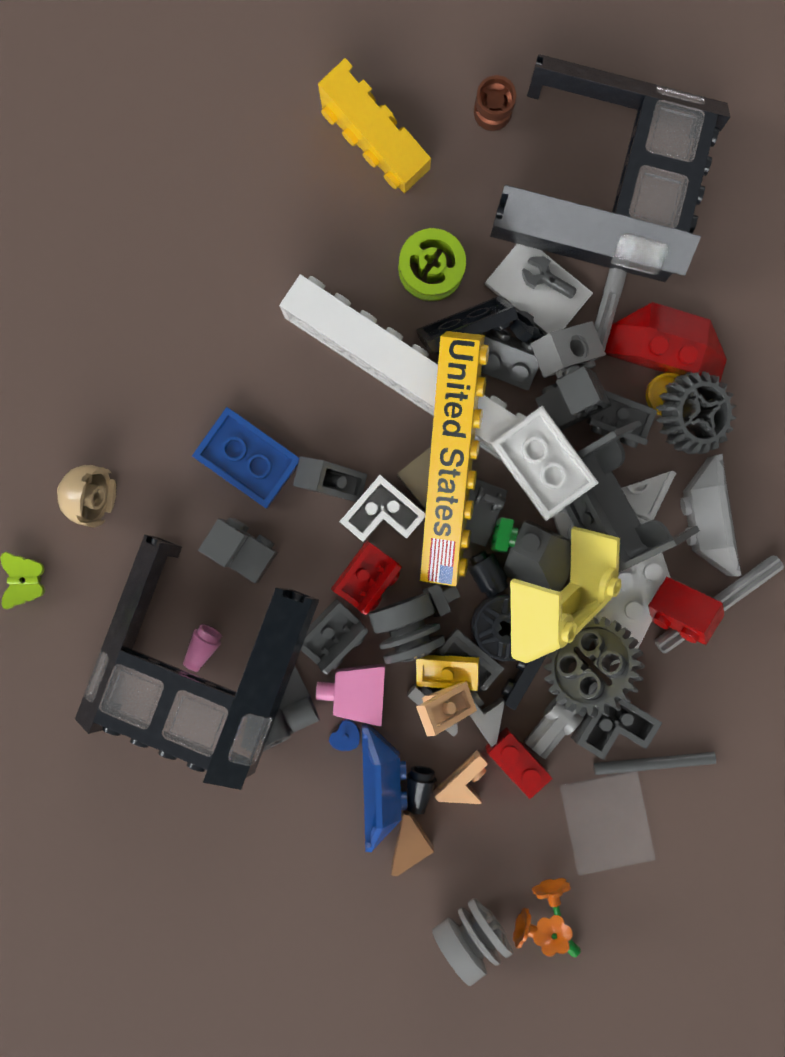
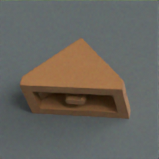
(411, 844)

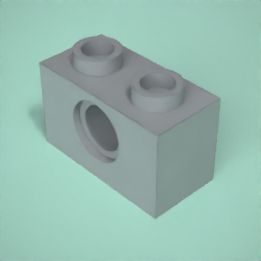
(568, 348)

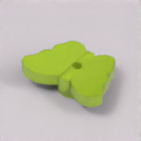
(20, 592)

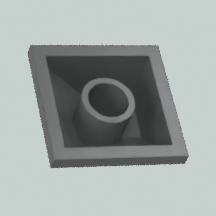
(539, 557)

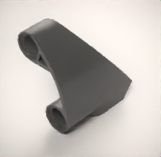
(294, 712)

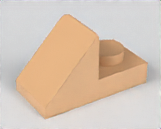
(445, 708)
(456, 787)

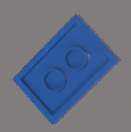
(246, 457)

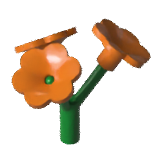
(550, 933)

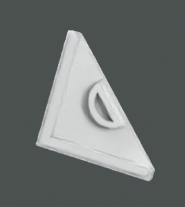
(648, 494)

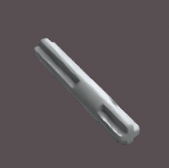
(609, 302)

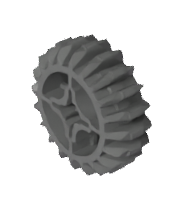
(686, 407)

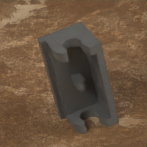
(460, 645)

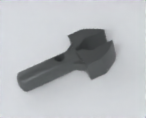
(546, 277)

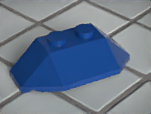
(381, 786)

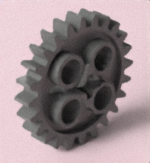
(574, 686)

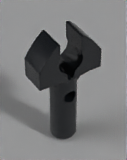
(524, 327)

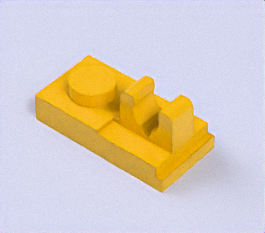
(447, 671)

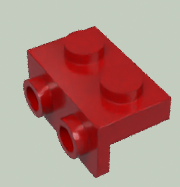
(367, 578)

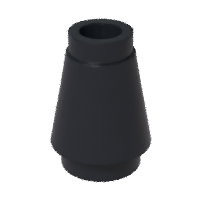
(419, 788)

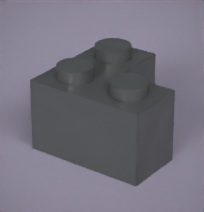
(574, 397)
(235, 548)
(601, 732)

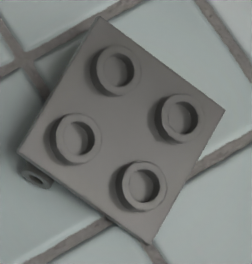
(487, 506)

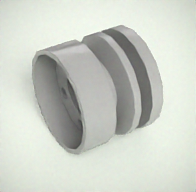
(471, 942)

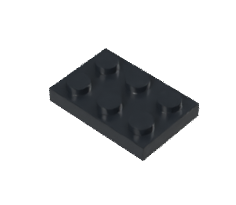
(488, 315)

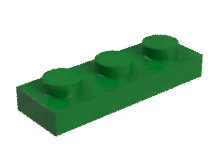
(504, 535)

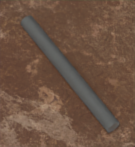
(654, 763)

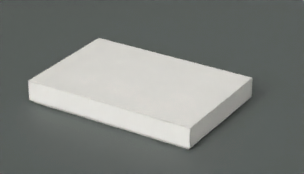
(549, 307)
(544, 463)

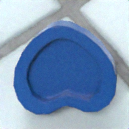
(346, 737)

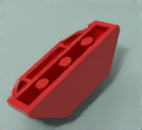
(667, 341)

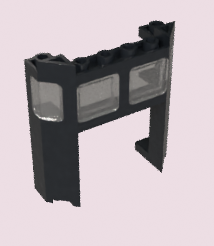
(658, 186)
(179, 710)

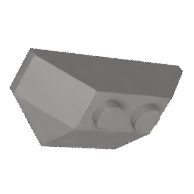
(708, 507)

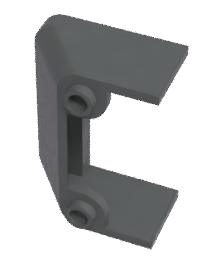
(608, 510)

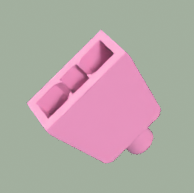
(356, 693)

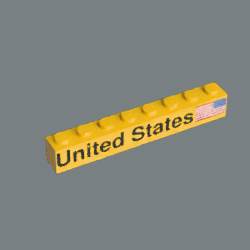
(452, 456)

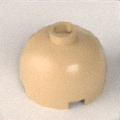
(86, 495)

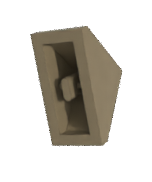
(416, 477)

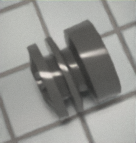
(407, 629)

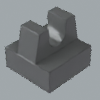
(441, 598)

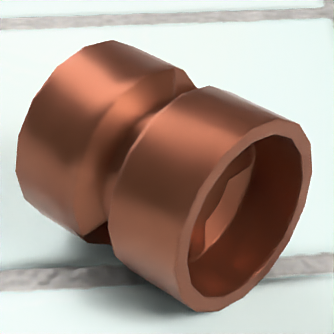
(494, 102)

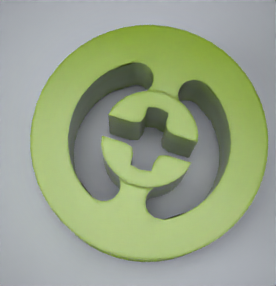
(413, 252)

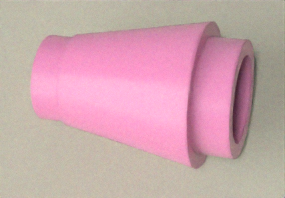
(202, 645)

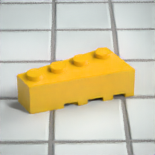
(372, 128)

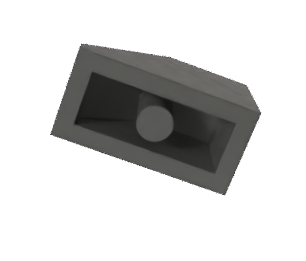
(329, 479)

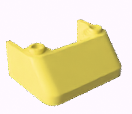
(551, 619)

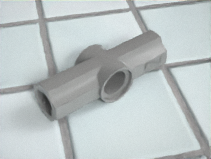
(554, 726)

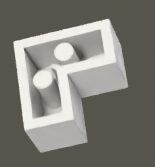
(380, 503)

